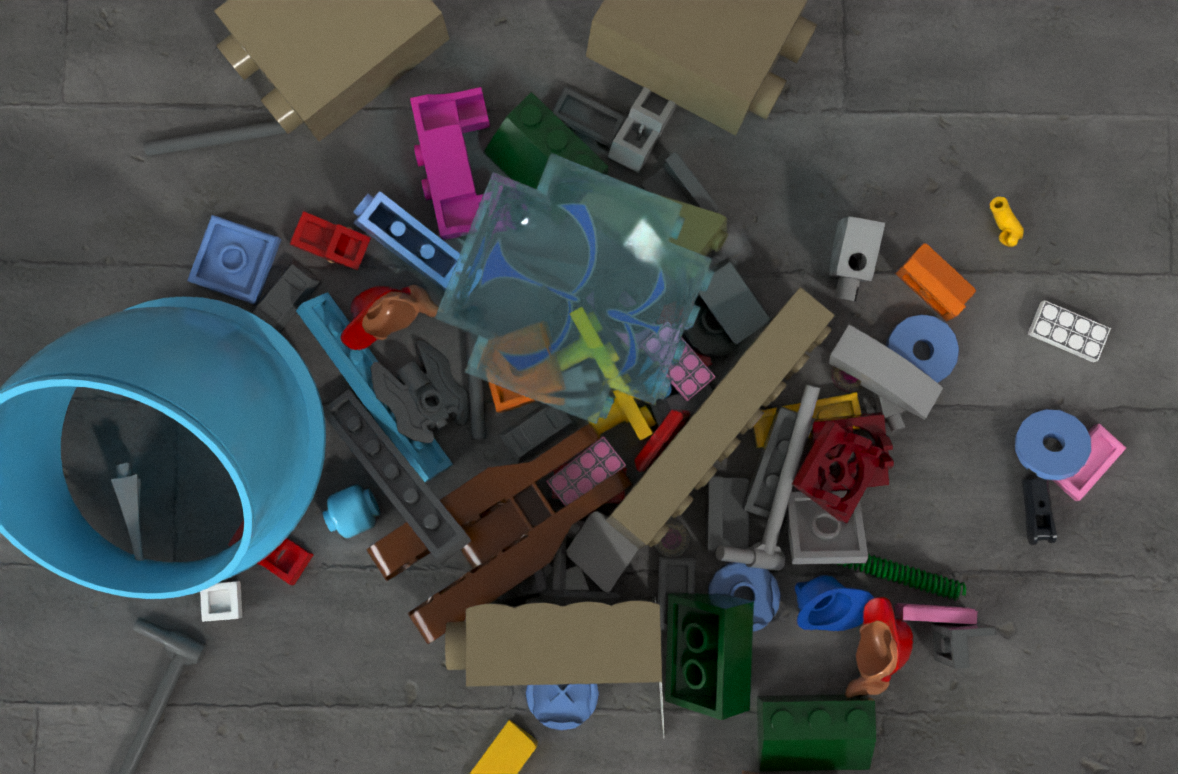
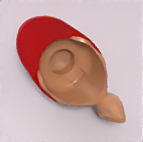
(384, 311)
(882, 648)

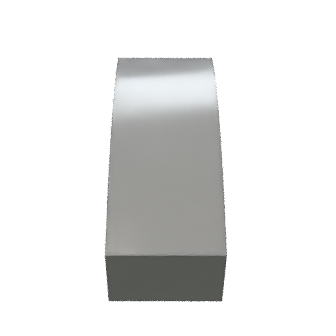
(641, 130)
(885, 372)

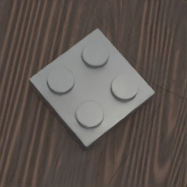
(820, 537)

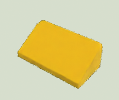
(507, 751)

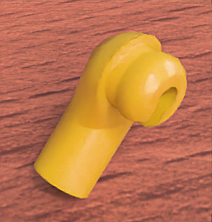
(1006, 221)

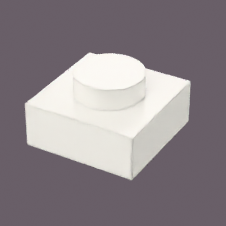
(221, 602)

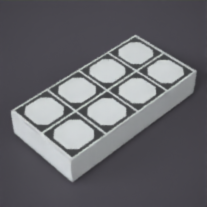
(1069, 331)

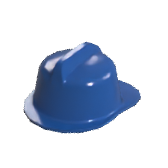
(829, 604)

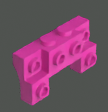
(443, 151)

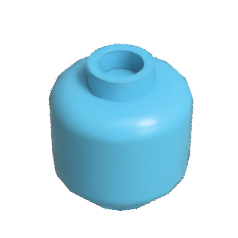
(351, 511)

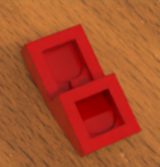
(330, 241)
(290, 564)

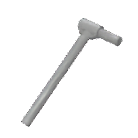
(766, 553)

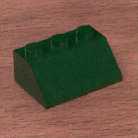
(528, 139)
(709, 653)
(815, 732)

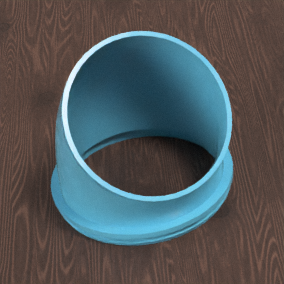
(211, 372)

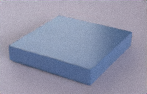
(234, 260)

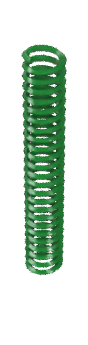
(935, 588)

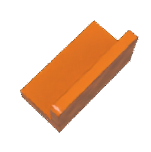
(936, 282)

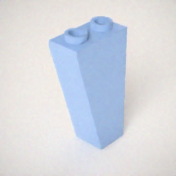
(406, 238)

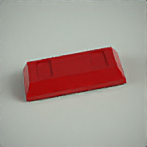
(661, 438)

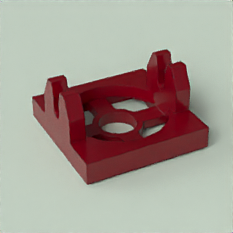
(872, 423)
(807, 477)

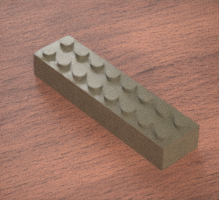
(716, 423)

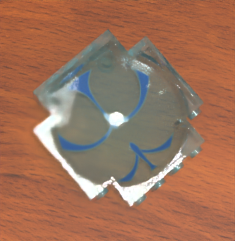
(575, 289)

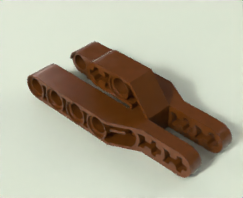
(508, 528)

